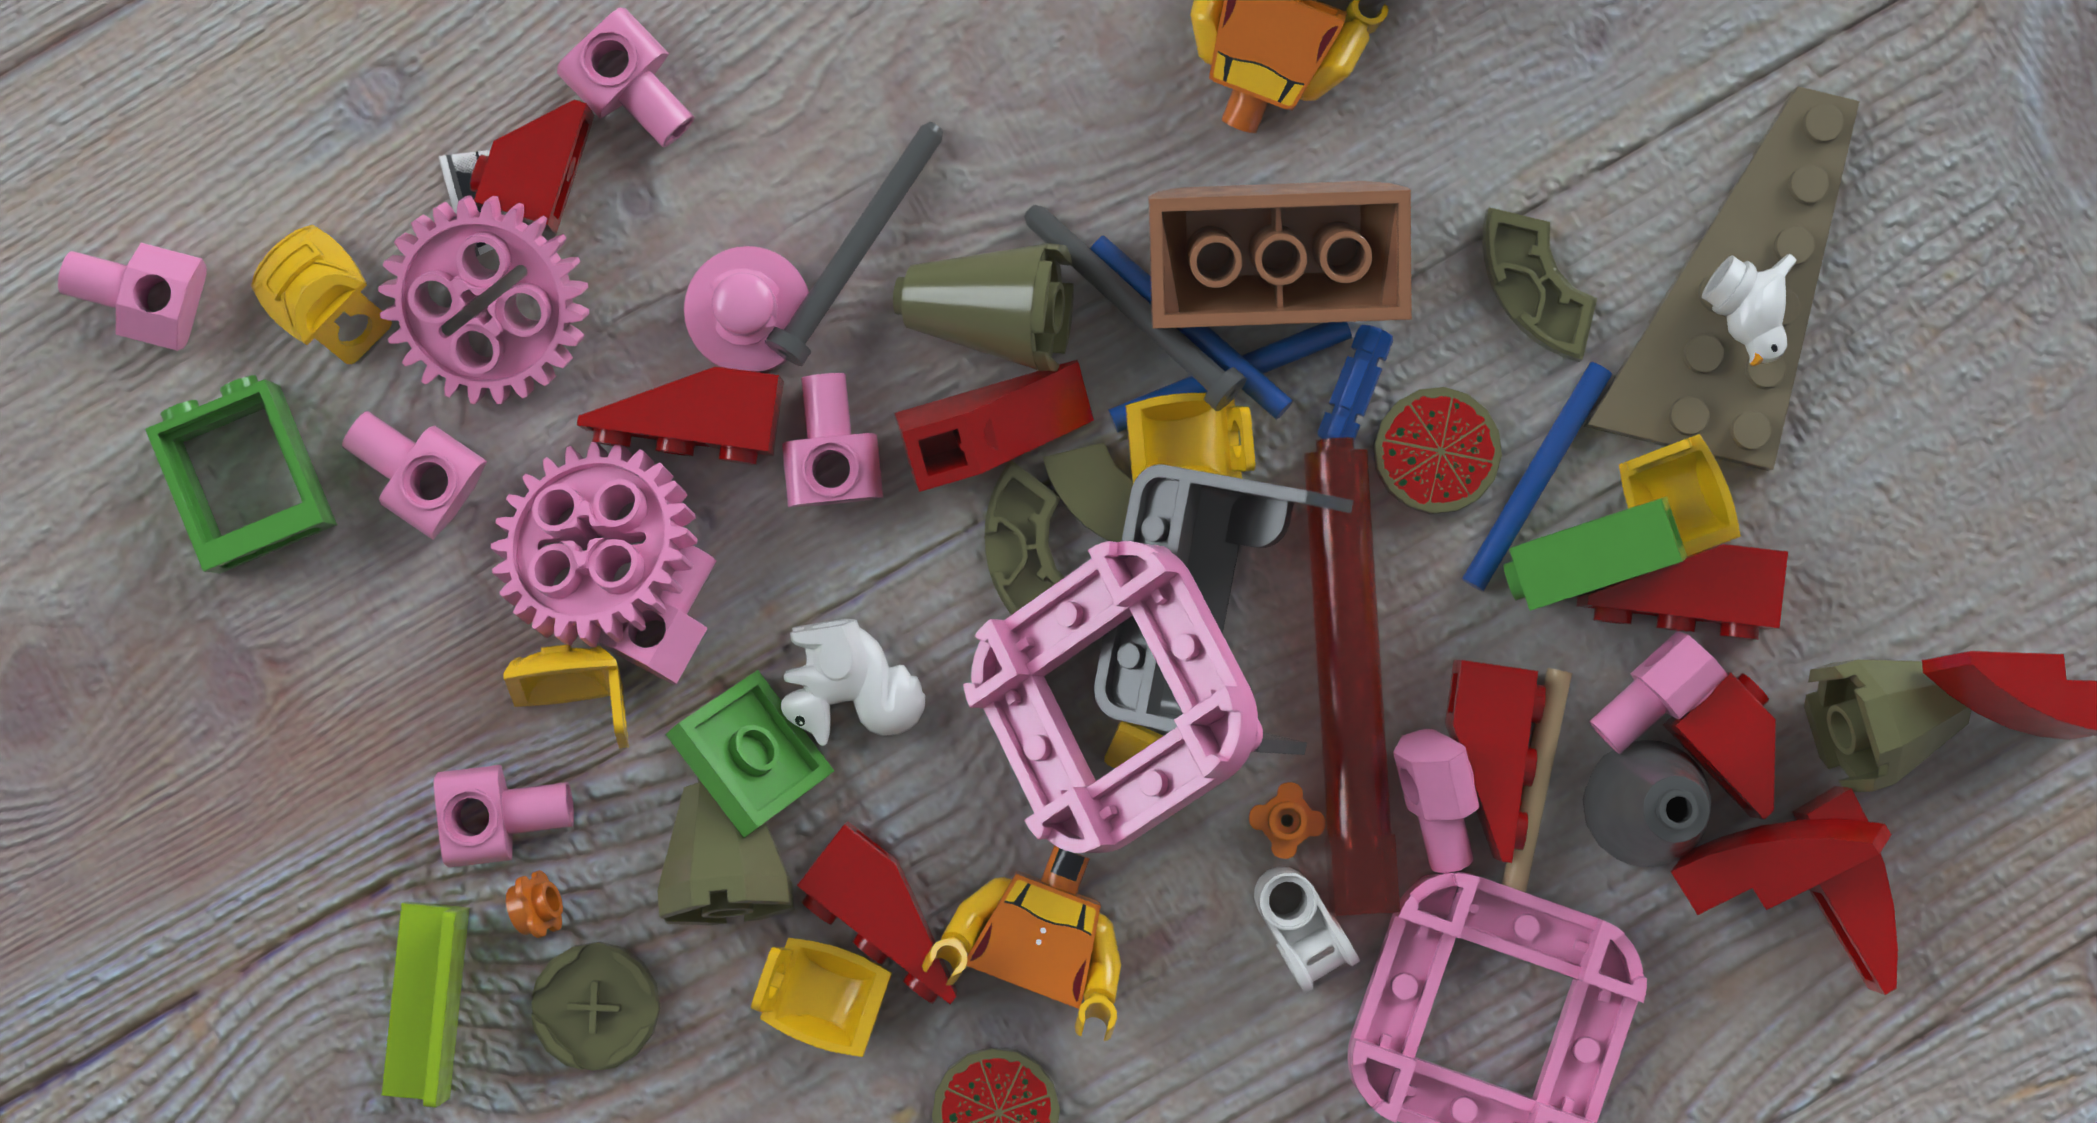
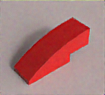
(2019, 691)
(1776, 860)
(1858, 900)

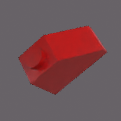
(535, 164)
(1734, 742)

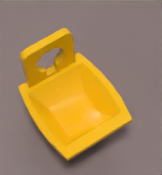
(309, 284)
(1190, 435)
(1693, 487)
(566, 676)
(821, 995)

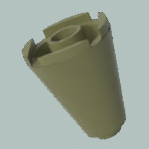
(993, 303)

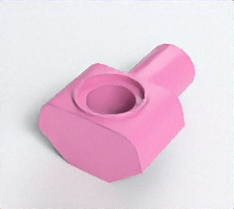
(636, 87)
(128, 290)
(827, 434)
(406, 462)
(682, 632)
(1667, 682)
(1441, 792)
(509, 813)

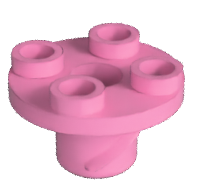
(738, 303)

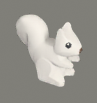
(845, 667)

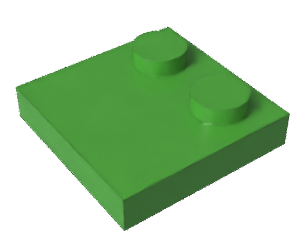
(749, 753)

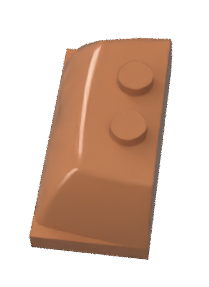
(1280, 254)

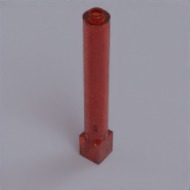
(1350, 688)

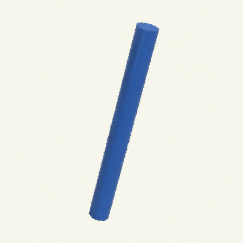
(1264, 359)
(1257, 384)
(1537, 476)

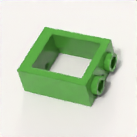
(264, 536)
(1595, 554)

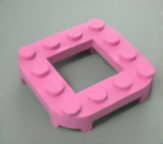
(1216, 701)
(1408, 975)

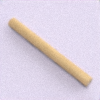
(1533, 798)

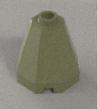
(1879, 719)
(718, 872)

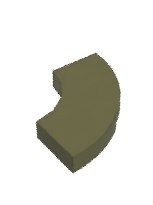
(1532, 286)
(1091, 488)
(1019, 537)

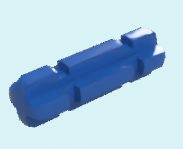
(1356, 383)

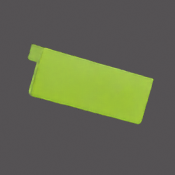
(425, 1002)

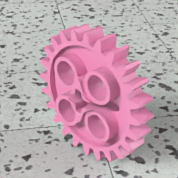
(447, 255)
(598, 492)

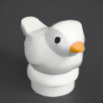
(1752, 305)

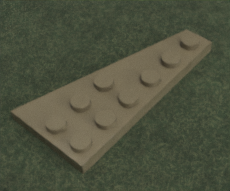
(1686, 366)

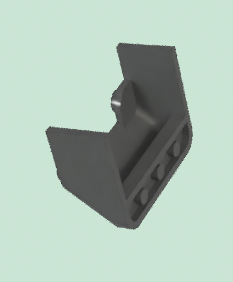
(1202, 523)

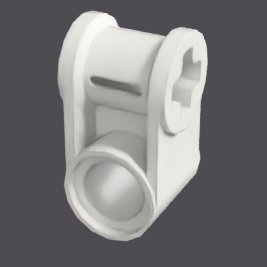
(1308, 936)

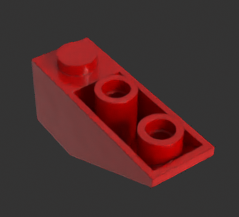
(707, 409)
(991, 424)
(1718, 586)
(1492, 717)
(872, 895)

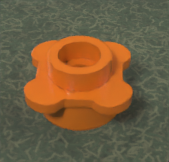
(1268, 819)
(534, 905)

